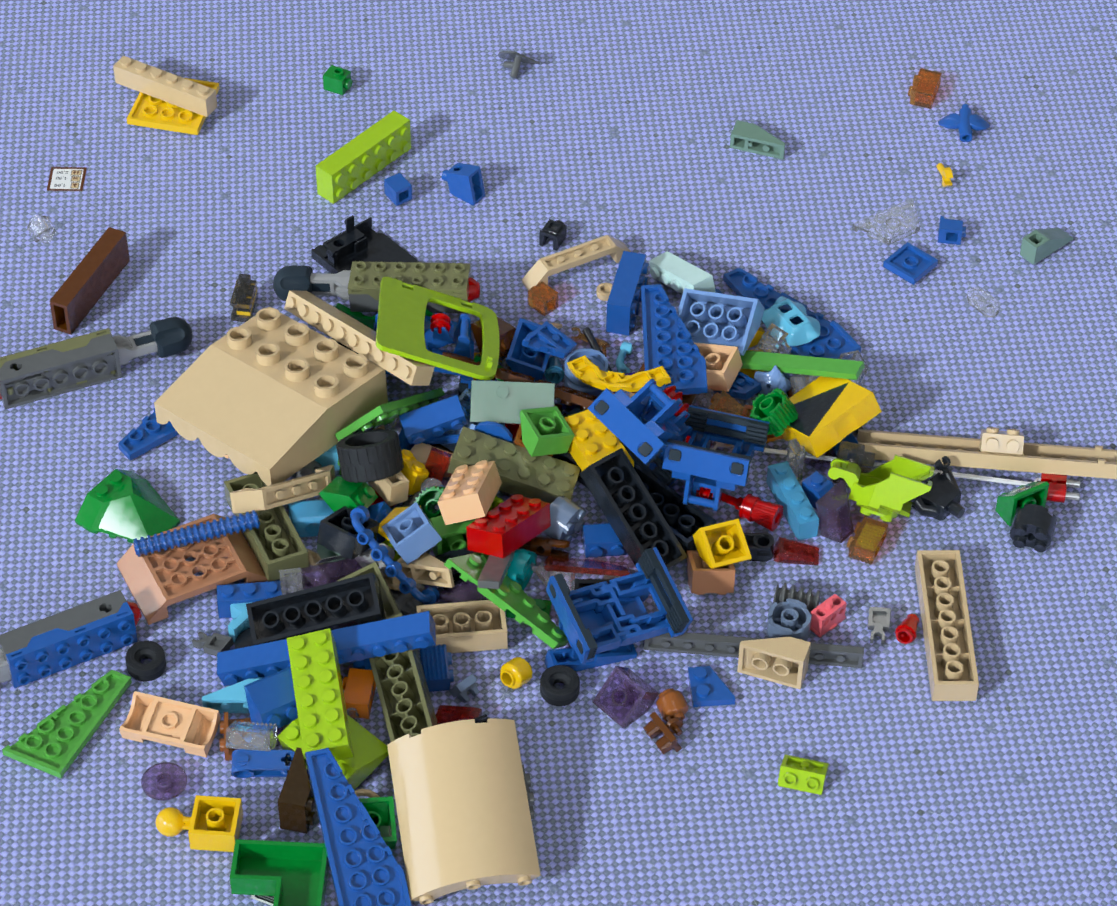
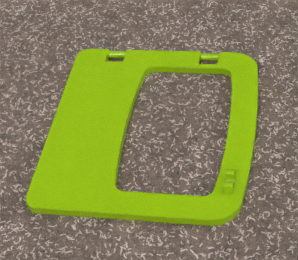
(402, 327)

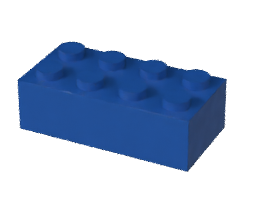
(626, 293)

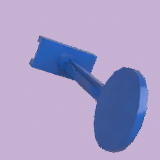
(490, 428)

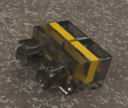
(244, 298)

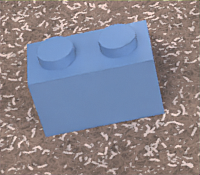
(411, 533)

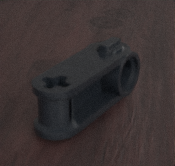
(760, 546)

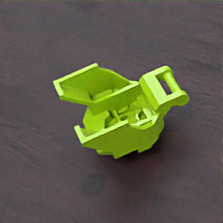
(885, 488)

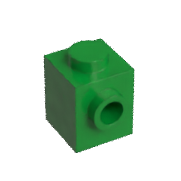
(337, 80)

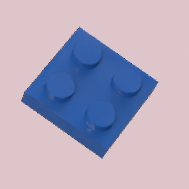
(910, 263)

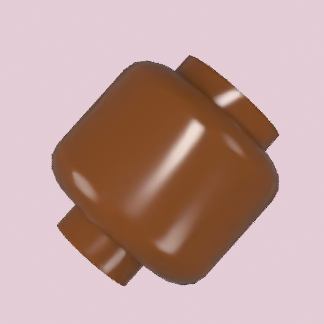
(672, 704)

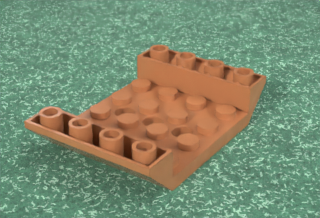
(168, 578)

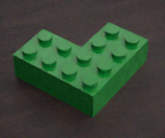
(287, 870)

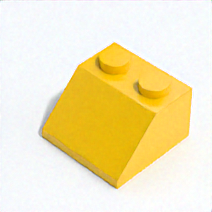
(722, 544)

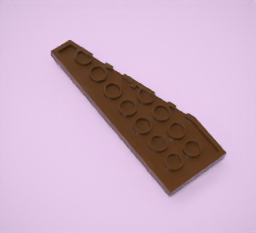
(567, 395)

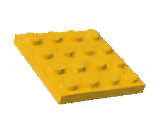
(165, 116)

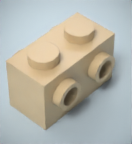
(1001, 441)

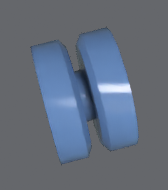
(596, 358)

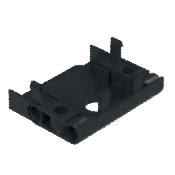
(357, 245)

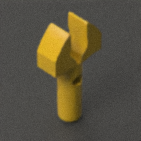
(946, 174)

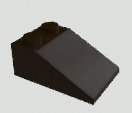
(295, 799)

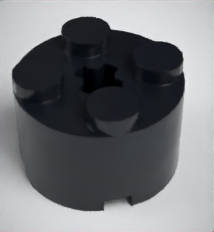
(1033, 527)

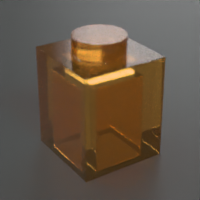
(543, 298)

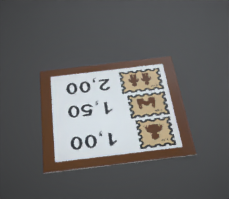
(66, 179)

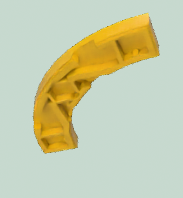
(614, 381)

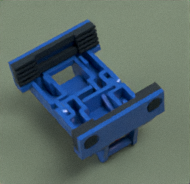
(622, 609)

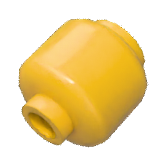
(516, 673)

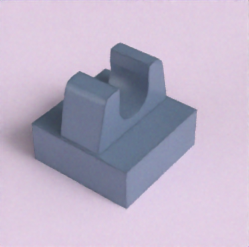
(461, 688)

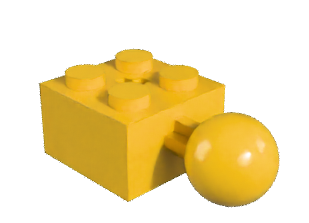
(211, 827)

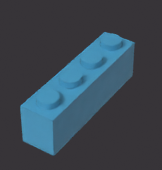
(795, 503)

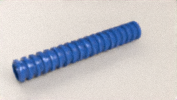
(196, 533)

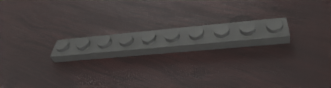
(729, 647)

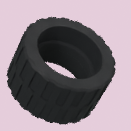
(370, 455)

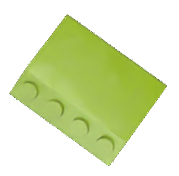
(366, 747)

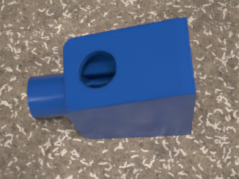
(465, 182)

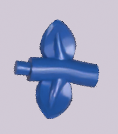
(964, 123)

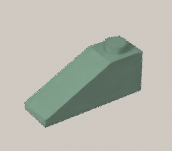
(756, 140)

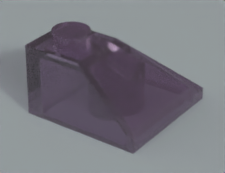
(461, 592)

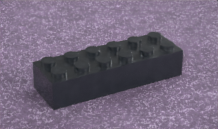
(631, 509)
(316, 608)

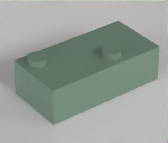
(504, 400)

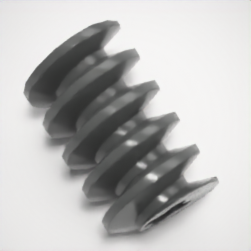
(808, 598)

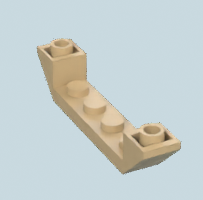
(574, 257)
(282, 493)

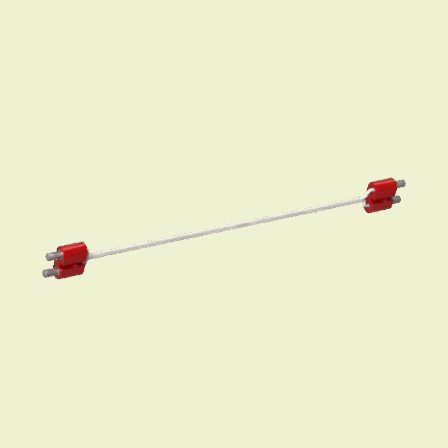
(1056, 490)

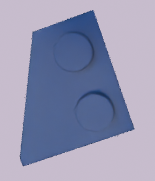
(549, 341)
(743, 387)

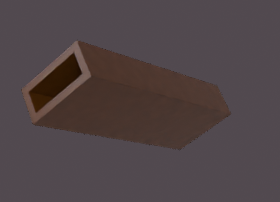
(89, 280)

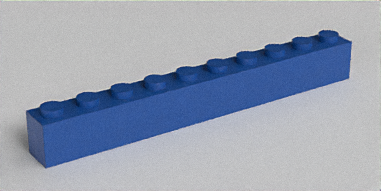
(352, 644)

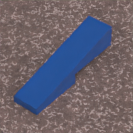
(565, 657)

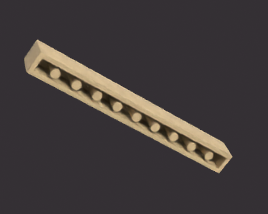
(355, 336)

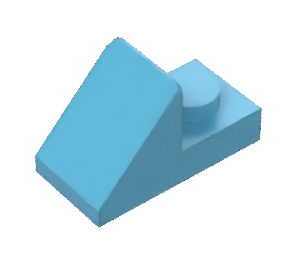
(240, 620)

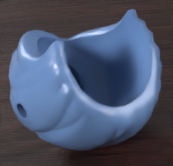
(773, 379)

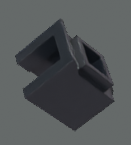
(555, 230)

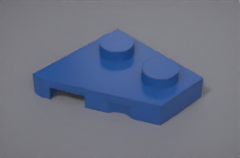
(708, 688)

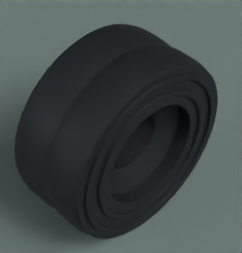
(148, 671)
(559, 674)

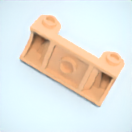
(171, 723)

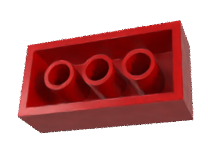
(508, 526)

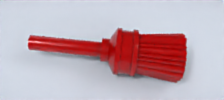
(756, 510)

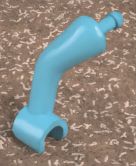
(626, 348)

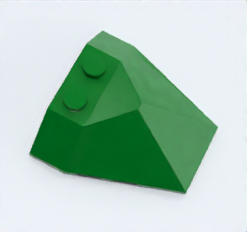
(125, 508)

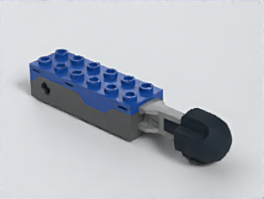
(68, 639)

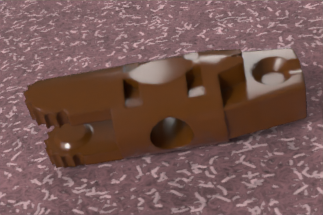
(545, 547)

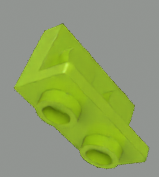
(802, 774)

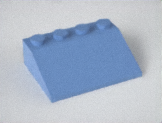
(720, 318)

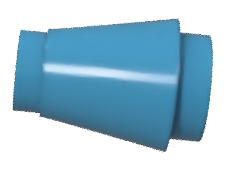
(554, 371)

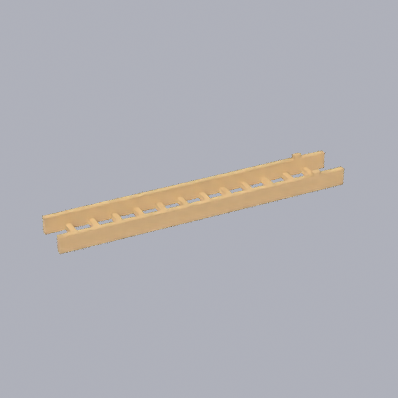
(965, 453)

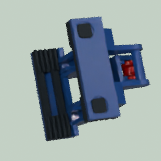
(712, 467)

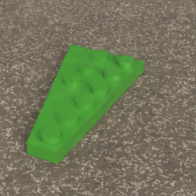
(386, 413)
(510, 597)
(68, 729)

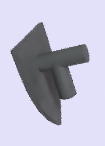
(516, 60)

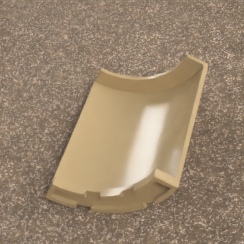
(462, 808)

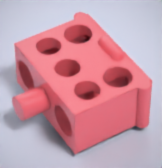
(827, 615)

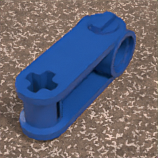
(260, 763)

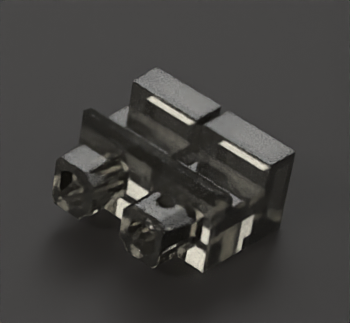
(856, 454)

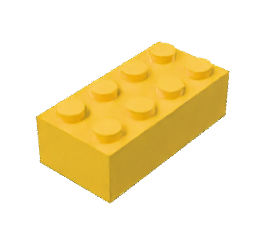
(591, 439)

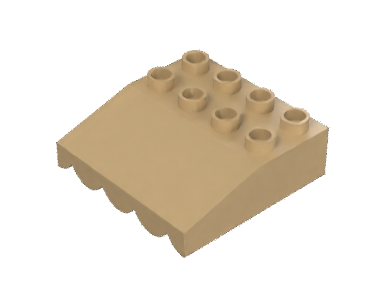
(271, 395)

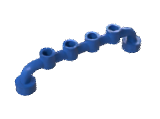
(393, 568)

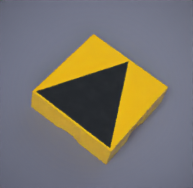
(829, 412)

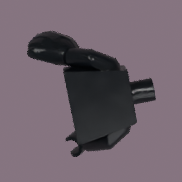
(943, 497)

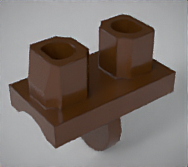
(668, 740)

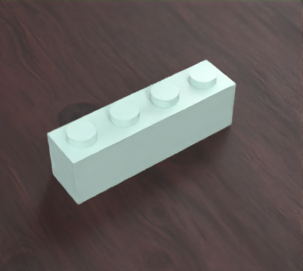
(680, 273)

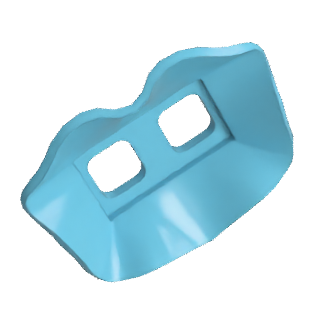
(798, 334)

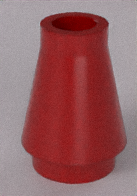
(907, 629)

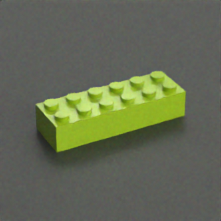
(363, 157)
(319, 693)

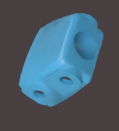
(307, 516)

